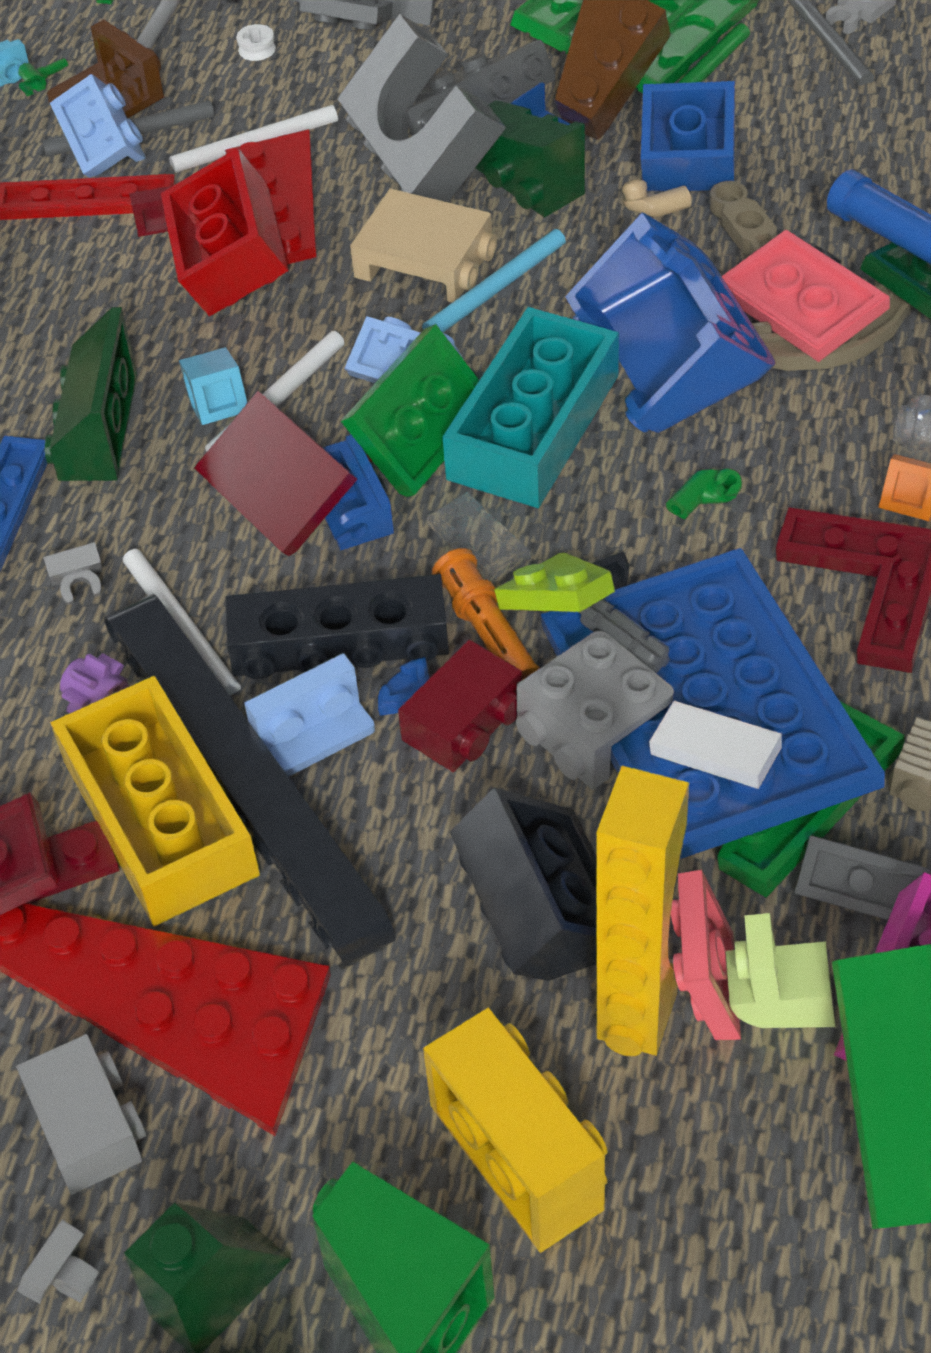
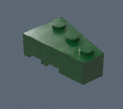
(536, 159)

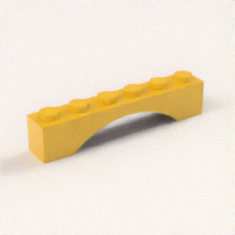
(635, 889)

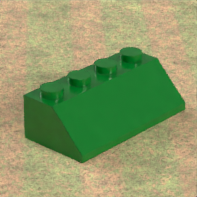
(888, 1058)

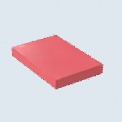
(805, 295)

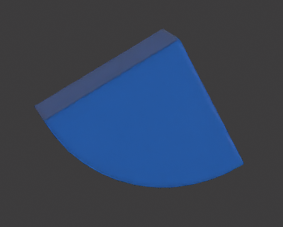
(402, 686)

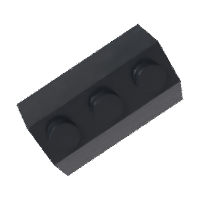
(532, 882)

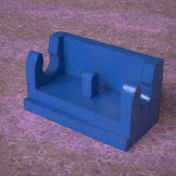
(365, 508)

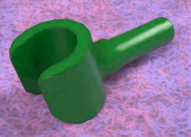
(35, 78)

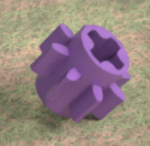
(91, 680)

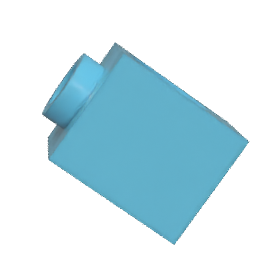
(213, 385)

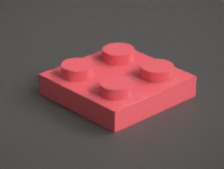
(703, 964)

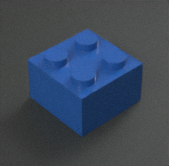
(688, 135)

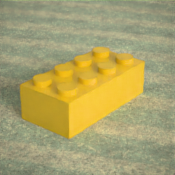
(155, 800)

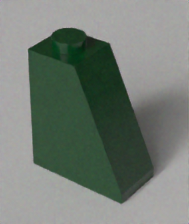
(201, 1271)

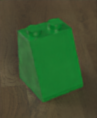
(400, 1265)

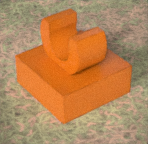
(907, 488)

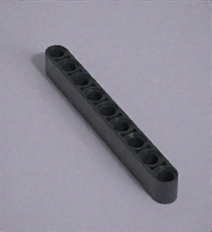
(260, 791)

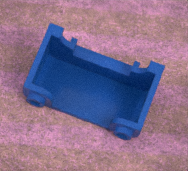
(675, 322)

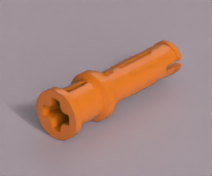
(477, 602)

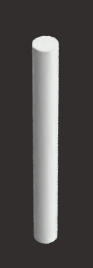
(217, 149)
(299, 372)
(152, 583)

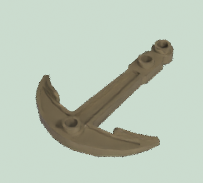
(751, 230)

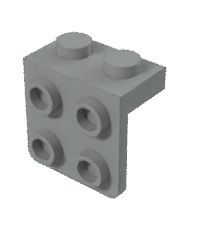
(588, 704)

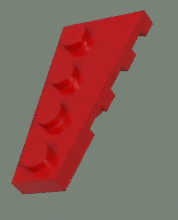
(287, 170)

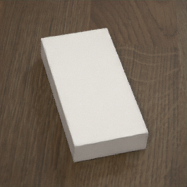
(716, 744)

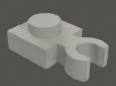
(853, 10)

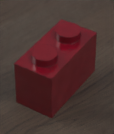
(461, 706)

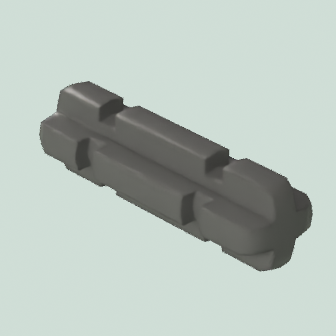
(627, 633)

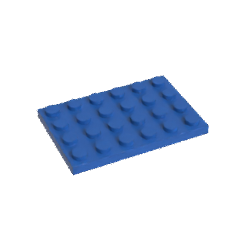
(744, 662)

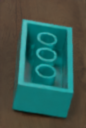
(531, 407)

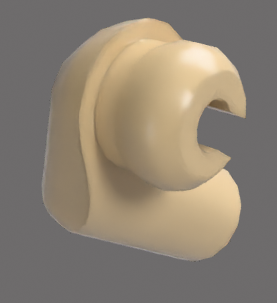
(654, 204)

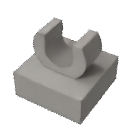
(75, 566)
(58, 1267)

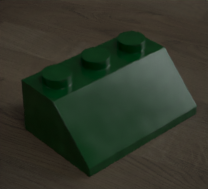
(94, 403)

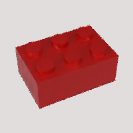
(223, 232)

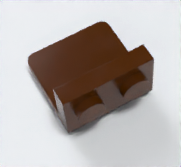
(123, 64)

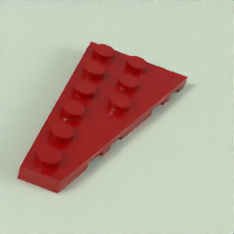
(187, 1004)

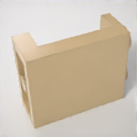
(425, 241)

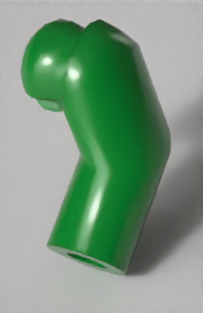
(705, 488)

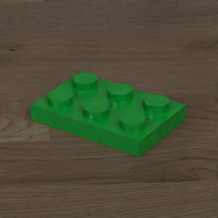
(410, 410)

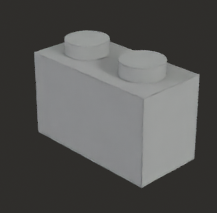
(80, 1112)

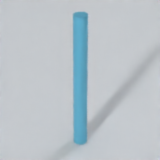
(497, 281)

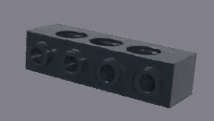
(319, 623)

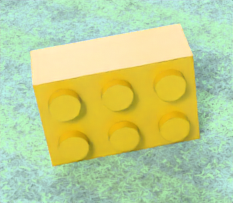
(517, 1128)

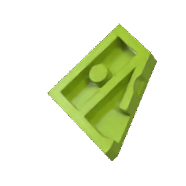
(556, 585)

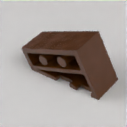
(608, 59)

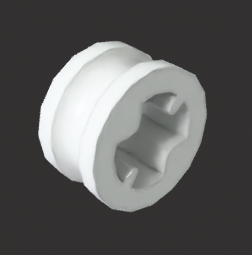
(256, 33)

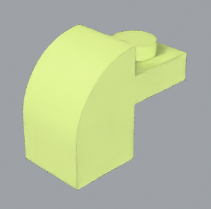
(778, 983)

